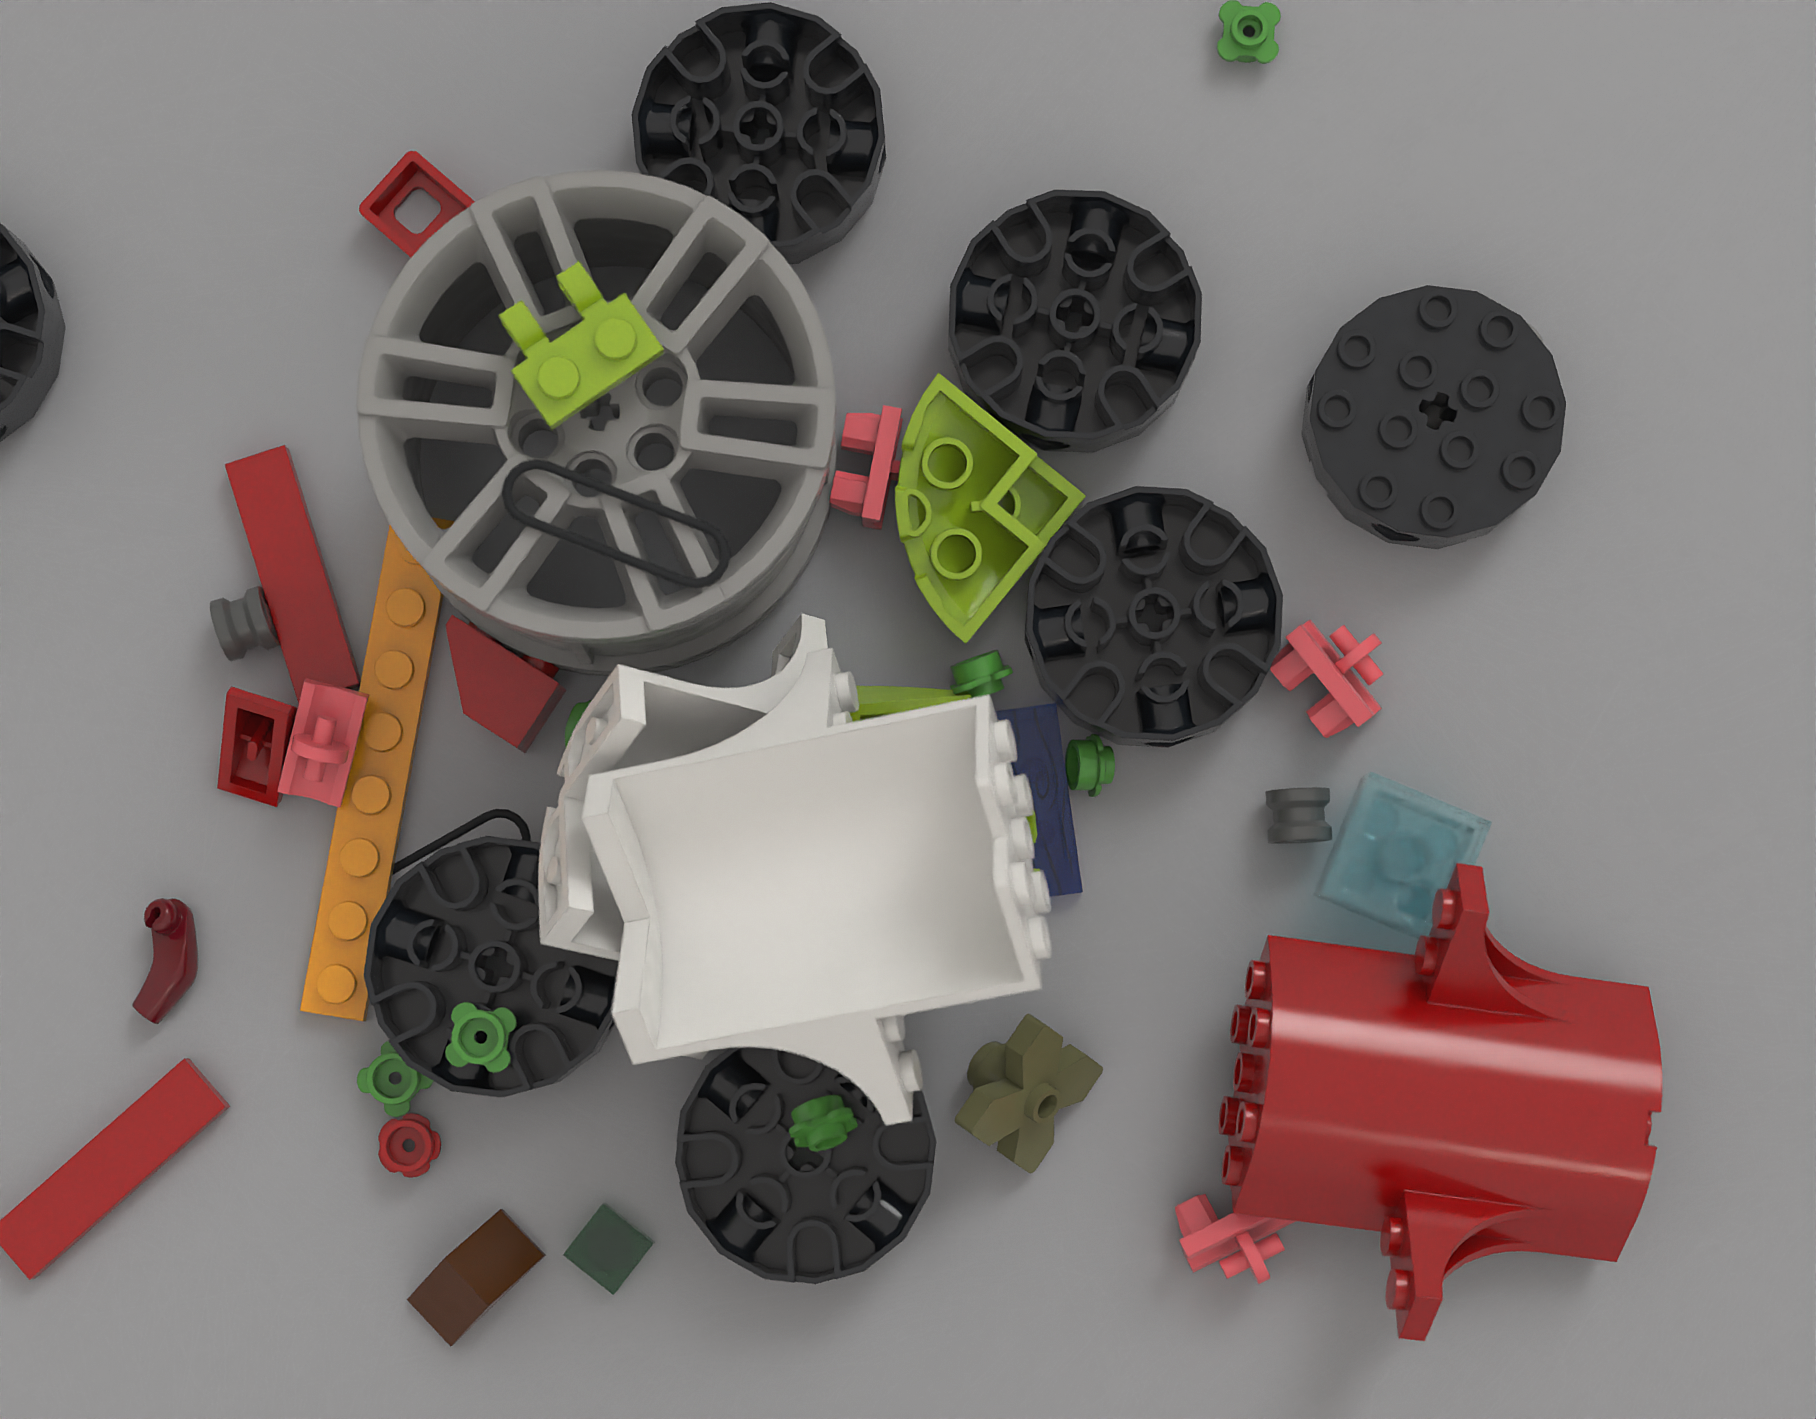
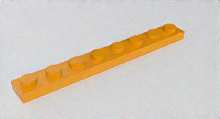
(378, 783)

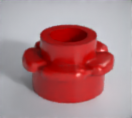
(392, 1152)

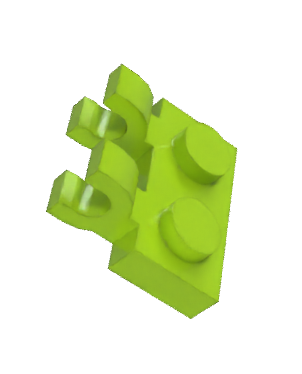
(586, 359)

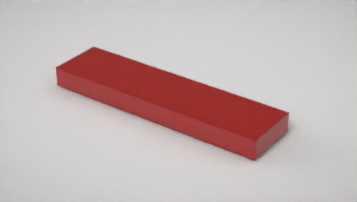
(292, 570)
(110, 1168)

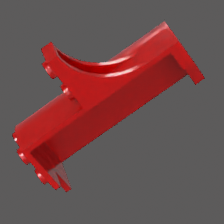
(1442, 1100)

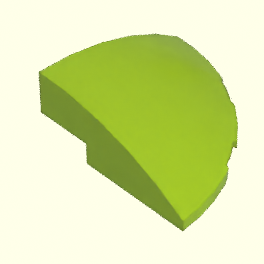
(972, 506)

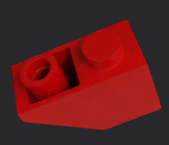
(499, 688)

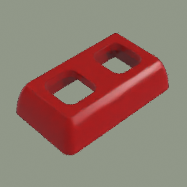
(407, 175)

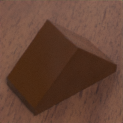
(475, 1276)

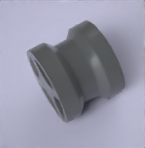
(243, 623)
(1298, 815)

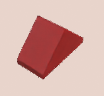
(254, 745)

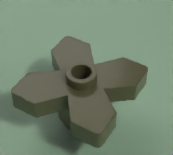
(1021, 1090)

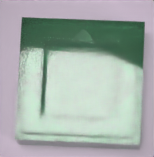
(609, 1248)

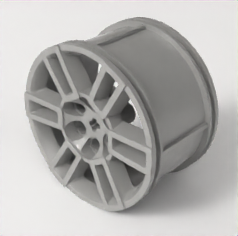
(495, 258)

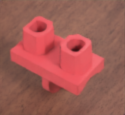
(873, 436)
(1312, 653)
(323, 742)
(1211, 1239)

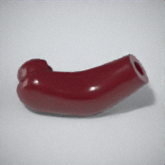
(174, 958)

